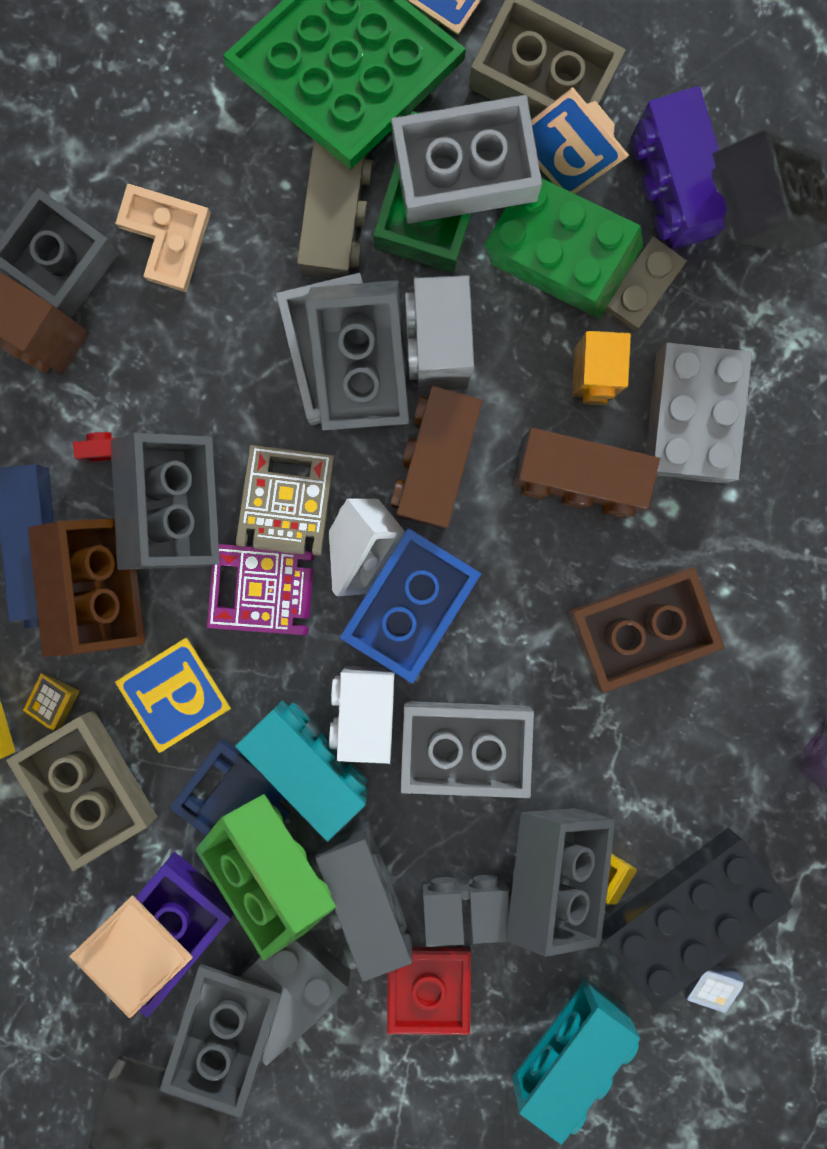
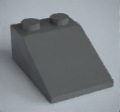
(358, 354)
(309, 985)
(221, 1041)

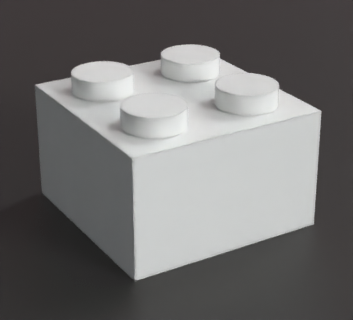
(365, 714)

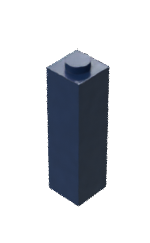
(23, 504)

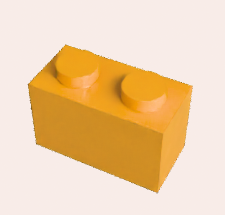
(601, 366)

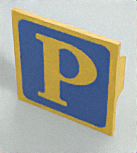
(172, 695)

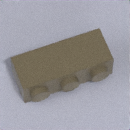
(332, 215)

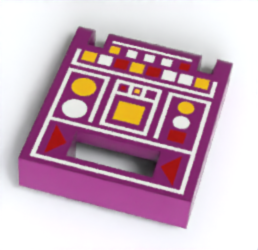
(267, 591)

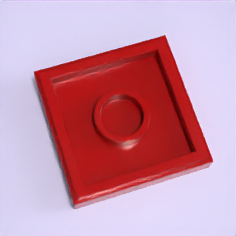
(431, 993)

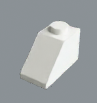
(361, 545)

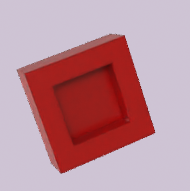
(95, 448)

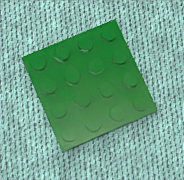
(344, 67)

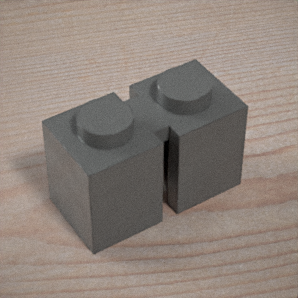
(444, 913)

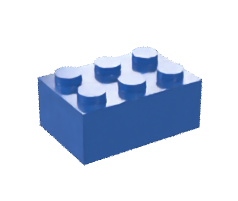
(410, 605)

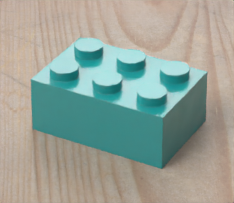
(305, 769)
(575, 1061)

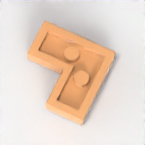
(176, 230)

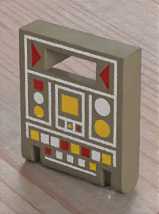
(285, 506)

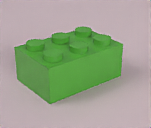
(264, 876)

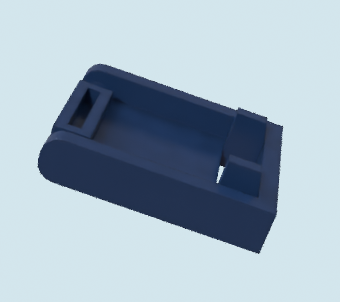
(236, 789)

